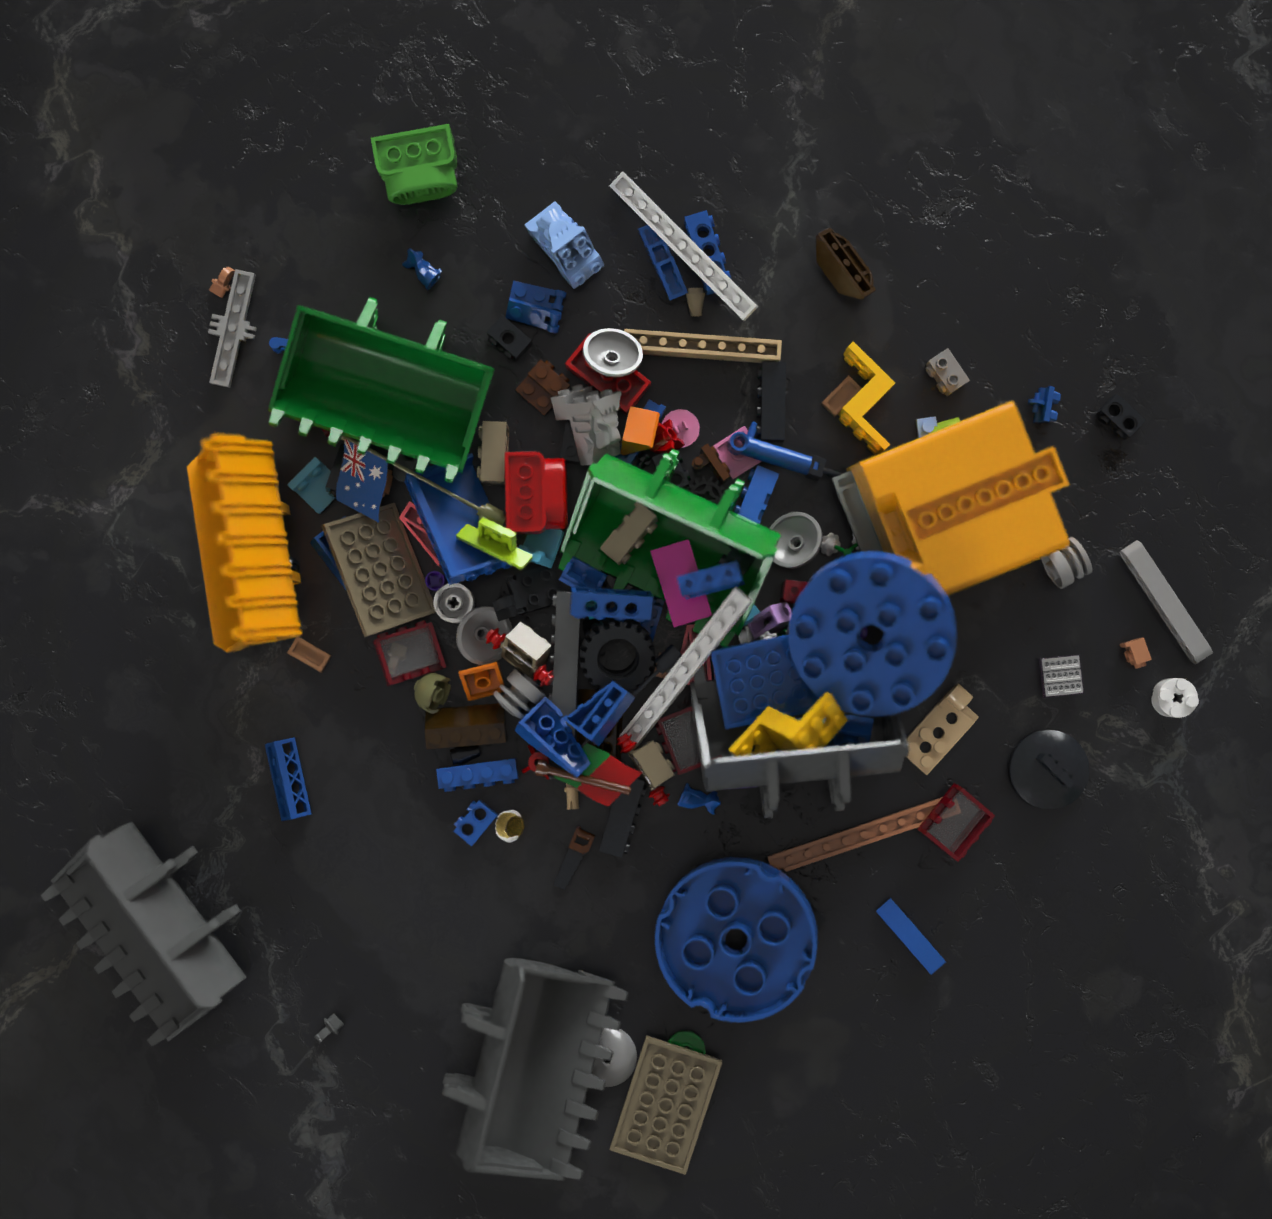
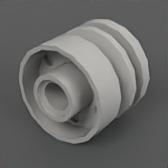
(1067, 563)
(519, 694)

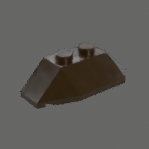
(843, 265)

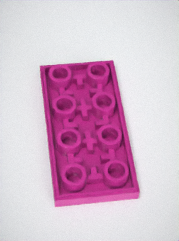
(673, 562)

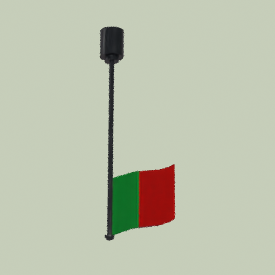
(605, 765)

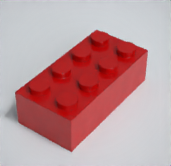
(631, 386)

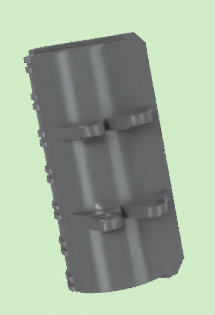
(837, 764)
(147, 929)
(533, 1070)

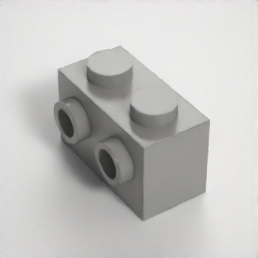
(946, 372)

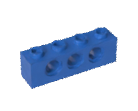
(696, 223)
(602, 596)

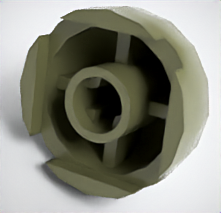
(431, 691)

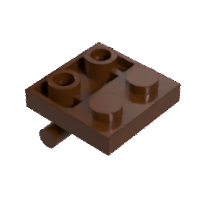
(709, 457)

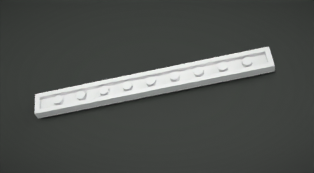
(684, 246)
(687, 665)

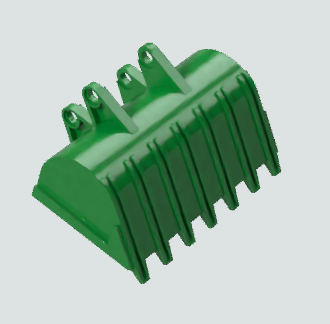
(380, 389)
(610, 495)

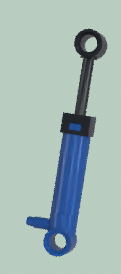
(810, 466)

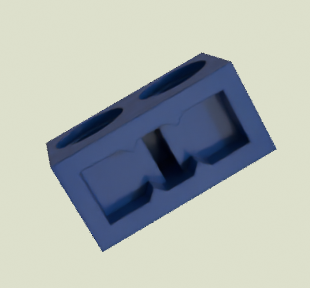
(478, 825)

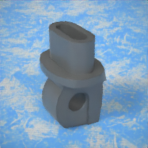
(332, 1024)

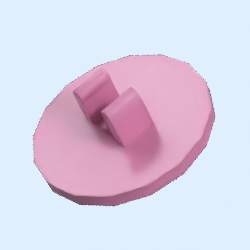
(685, 425)

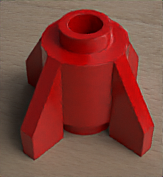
(666, 439)
(534, 755)

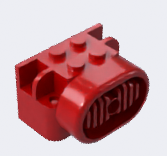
(535, 492)

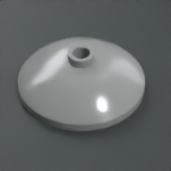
(612, 352)
(795, 529)
(474, 646)
(622, 1061)

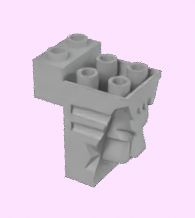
(592, 420)

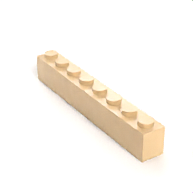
(707, 346)

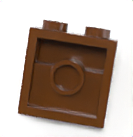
(542, 385)

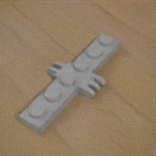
(232, 328)

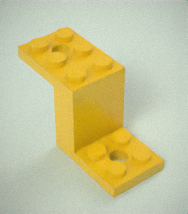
(866, 398)
(783, 732)

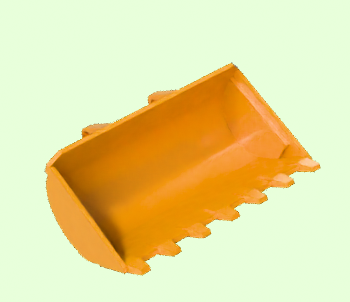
(243, 543)

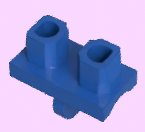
(1042, 405)

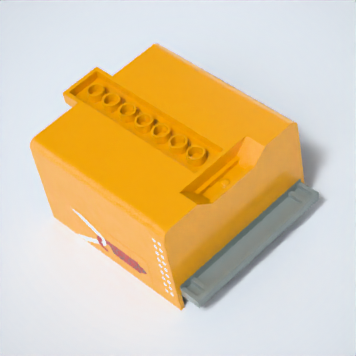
(959, 500)

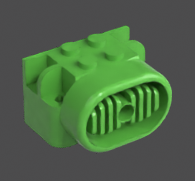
(417, 164)

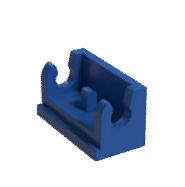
(582, 575)

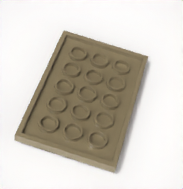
(379, 570)
(665, 1105)

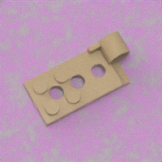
(955, 702)

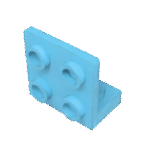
(311, 485)
(543, 546)

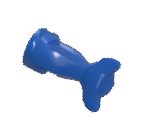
(425, 272)
(693, 799)

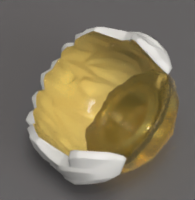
(509, 825)

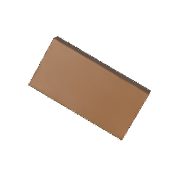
(841, 396)
(309, 654)

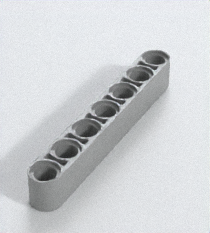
(1166, 602)

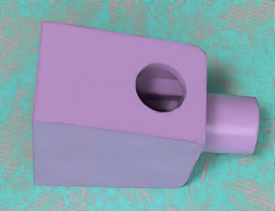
(777, 614)

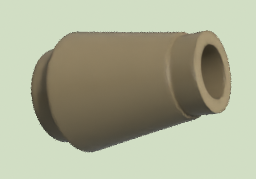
(695, 301)

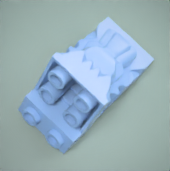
(565, 244)

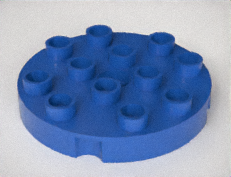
(880, 592)
(745, 897)

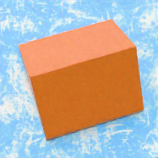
(639, 430)
(482, 680)

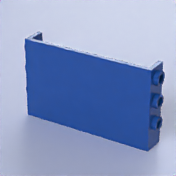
(446, 516)

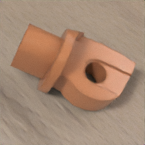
(221, 284)

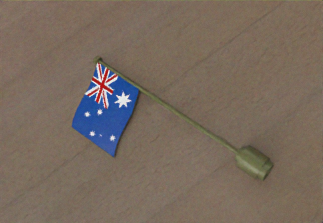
(365, 478)

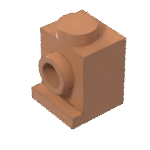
(1136, 652)

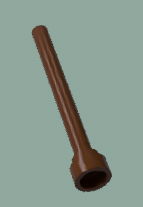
(544, 768)

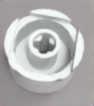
(449, 593)
(1185, 698)

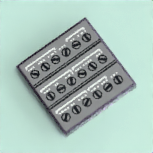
(1061, 676)

